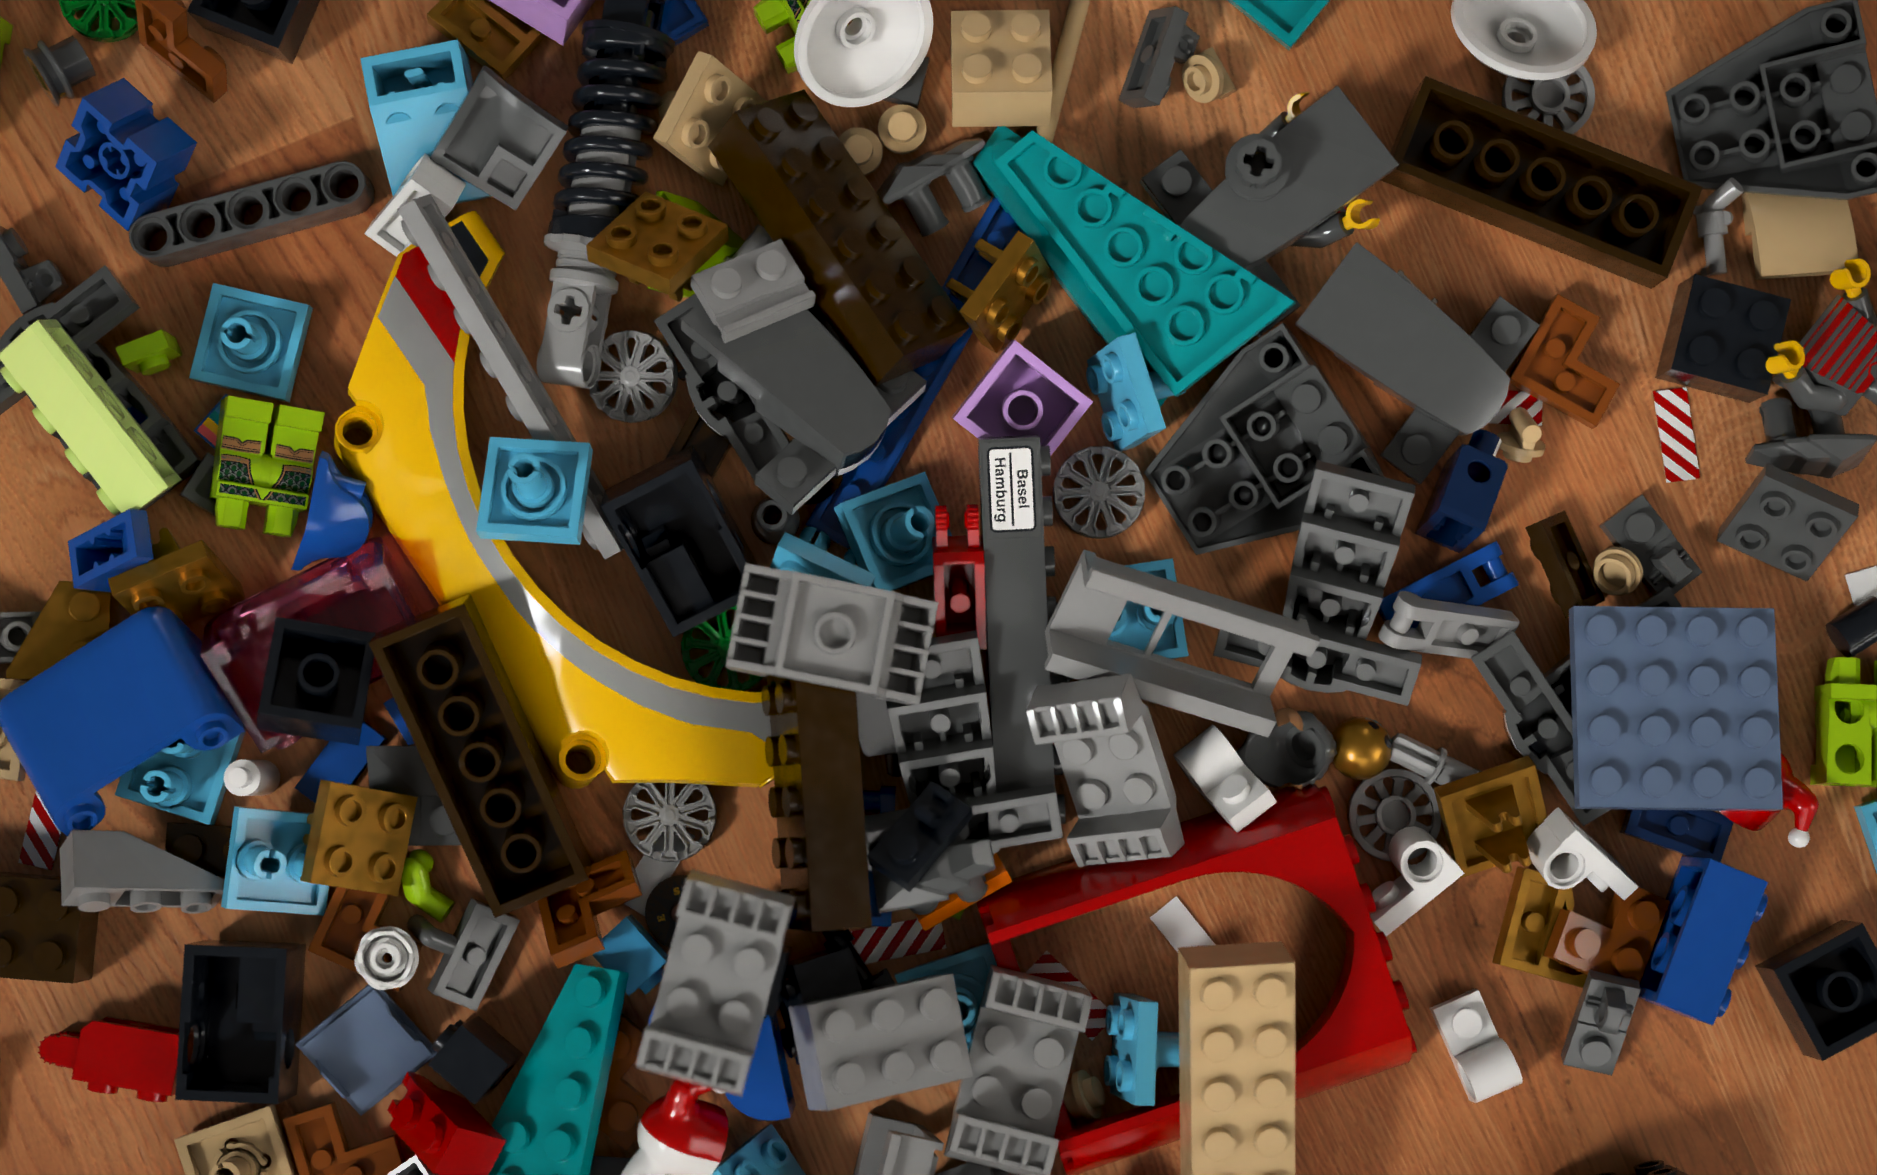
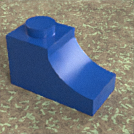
(110, 550)

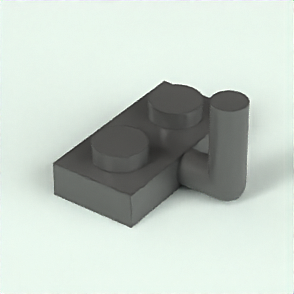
(469, 954)

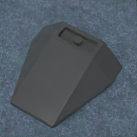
(1785, 111)
(1252, 447)

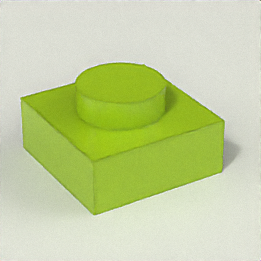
(149, 353)

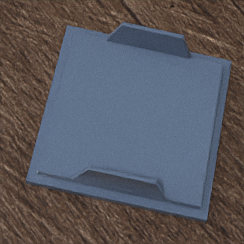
(366, 1048)

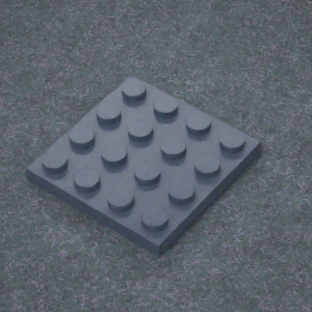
(1675, 708)

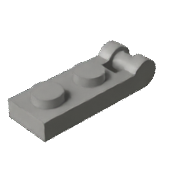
(1444, 626)

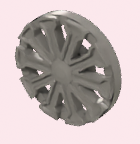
(1552, 98)
(635, 377)
(1099, 492)
(1392, 811)
(669, 817)

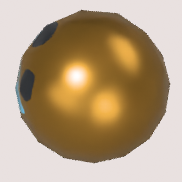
(1361, 748)

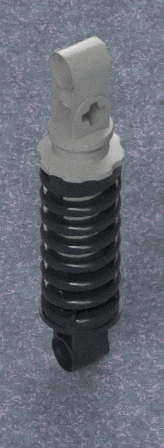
(598, 179)

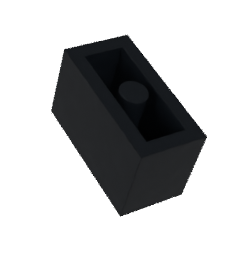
(473, 1058)

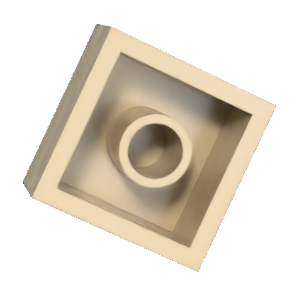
(1001, 68)

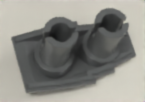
(912, 180)
(1820, 454)
(956, 870)

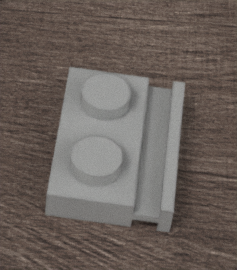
(752, 290)

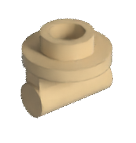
(1206, 77)
(1523, 437)

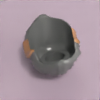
(1293, 753)

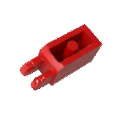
(959, 576)
(120, 1055)
(444, 1129)

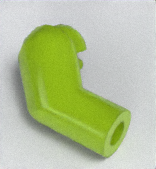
(418, 887)

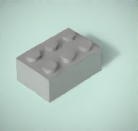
(880, 1042)

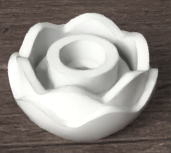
(371, 962)

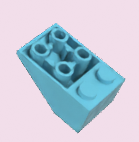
(413, 102)

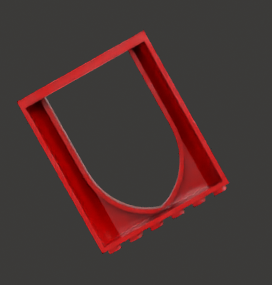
(1292, 841)

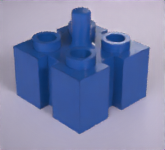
(125, 153)

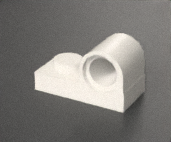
(423, 179)
(1224, 778)
(1578, 857)
(1418, 882)
(1474, 1046)

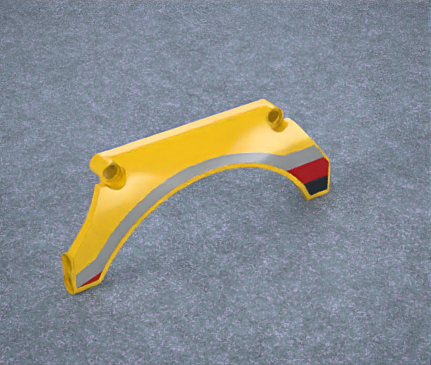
(426, 491)

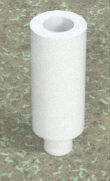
(251, 777)

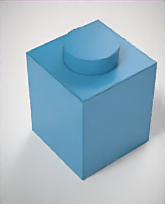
(633, 951)

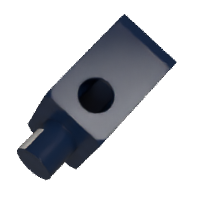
(1464, 493)

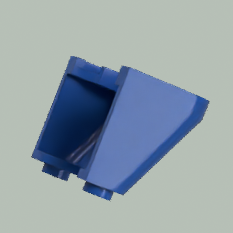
(113, 711)

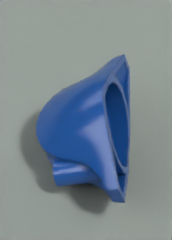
(337, 516)

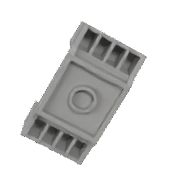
(831, 634)
(1110, 769)
(716, 982)
(1019, 1071)

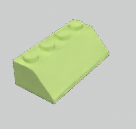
(87, 417)

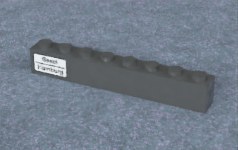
(1017, 604)

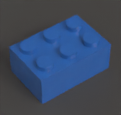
(1702, 938)

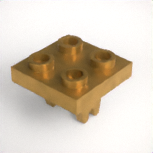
(658, 244)
(1006, 292)
(183, 580)
(1492, 816)
(358, 838)

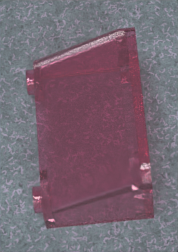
(345, 592)

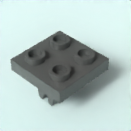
(1787, 522)

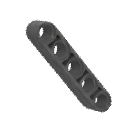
(229, 211)

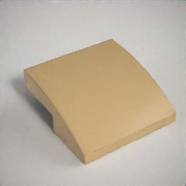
(1798, 235)

